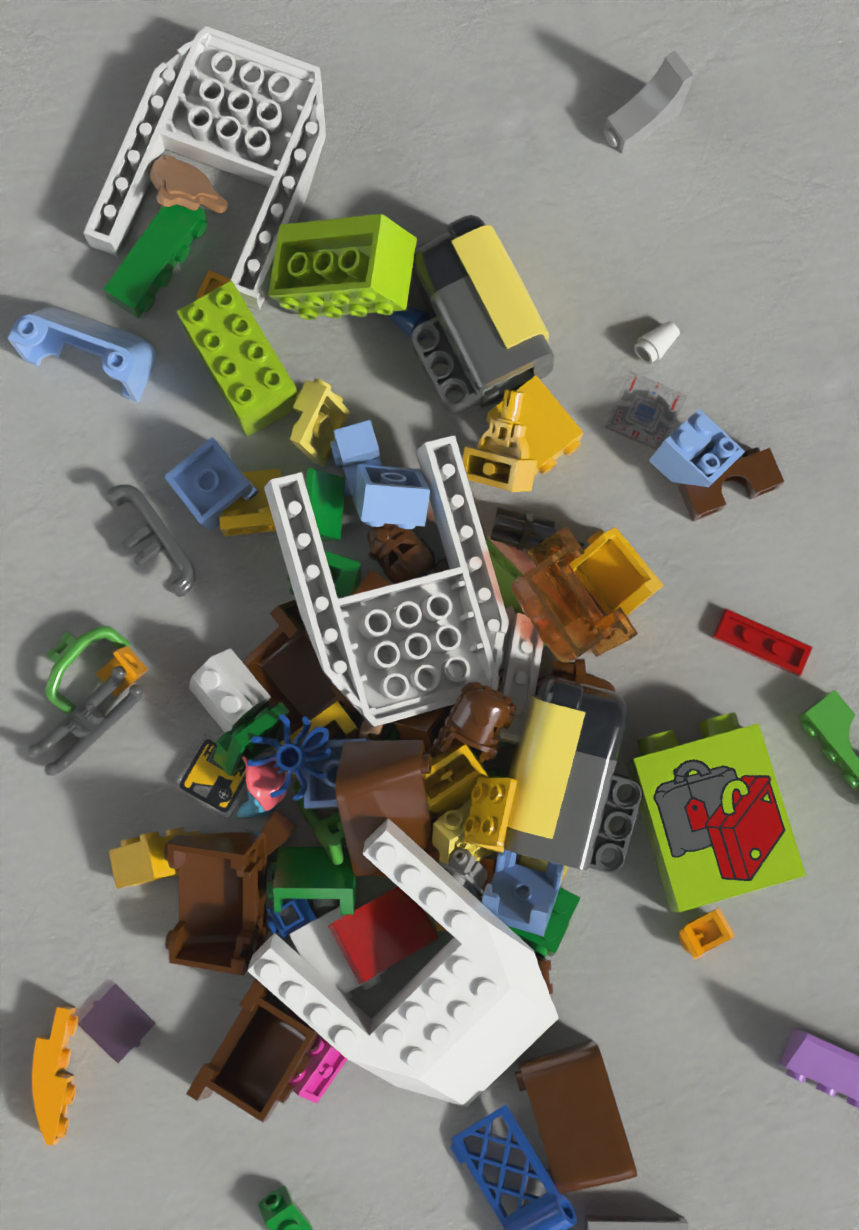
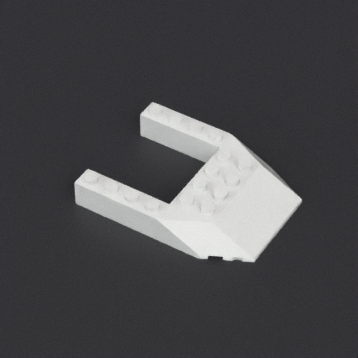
(232, 111)
(409, 641)
(456, 1018)

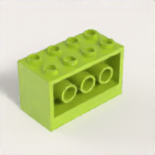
(343, 267)
(239, 358)

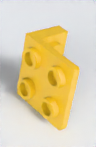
(253, 515)
(490, 813)

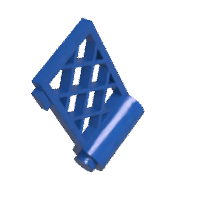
(544, 1212)

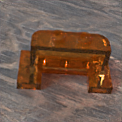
(562, 606)

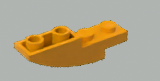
(50, 1087)

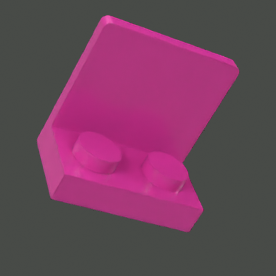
(320, 1071)

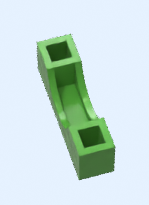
(830, 723)

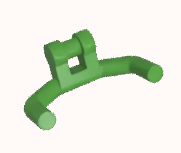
(67, 652)
(324, 828)

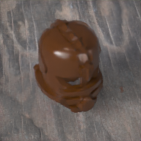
(400, 552)
(474, 719)

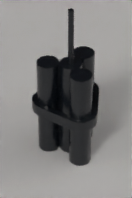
(521, 529)

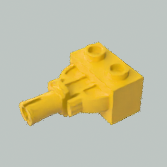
(503, 450)

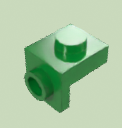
(282, 1213)

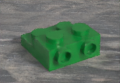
(238, 744)
(558, 923)

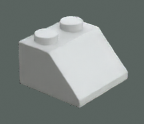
(227, 690)

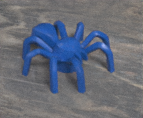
(293, 756)

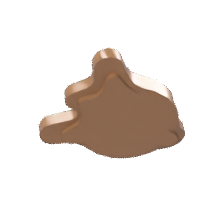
(184, 185)

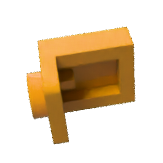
(705, 933)

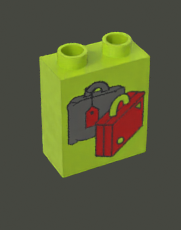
(714, 813)

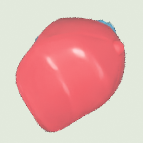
(260, 783)

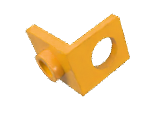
(133, 665)

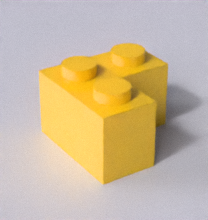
(143, 859)

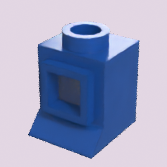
(293, 916)

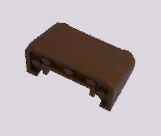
(381, 783)
(219, 899)
(577, 1117)

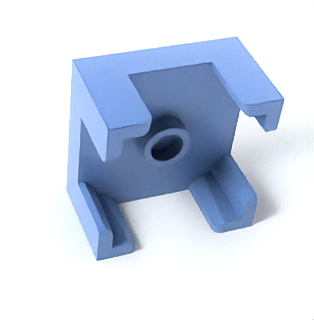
(210, 483)
(522, 894)

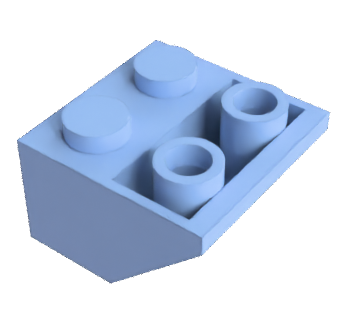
(696, 452)

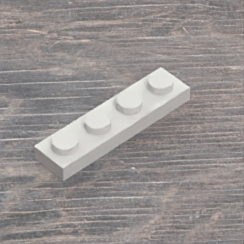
(520, 672)

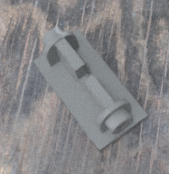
(467, 871)

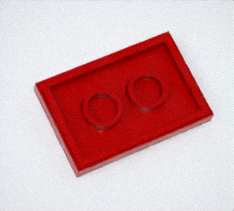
(382, 933)

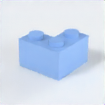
(354, 446)

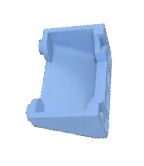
(123, 354)

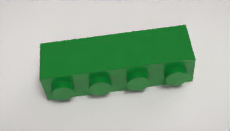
(154, 258)

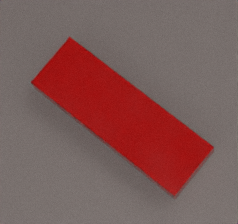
(762, 642)

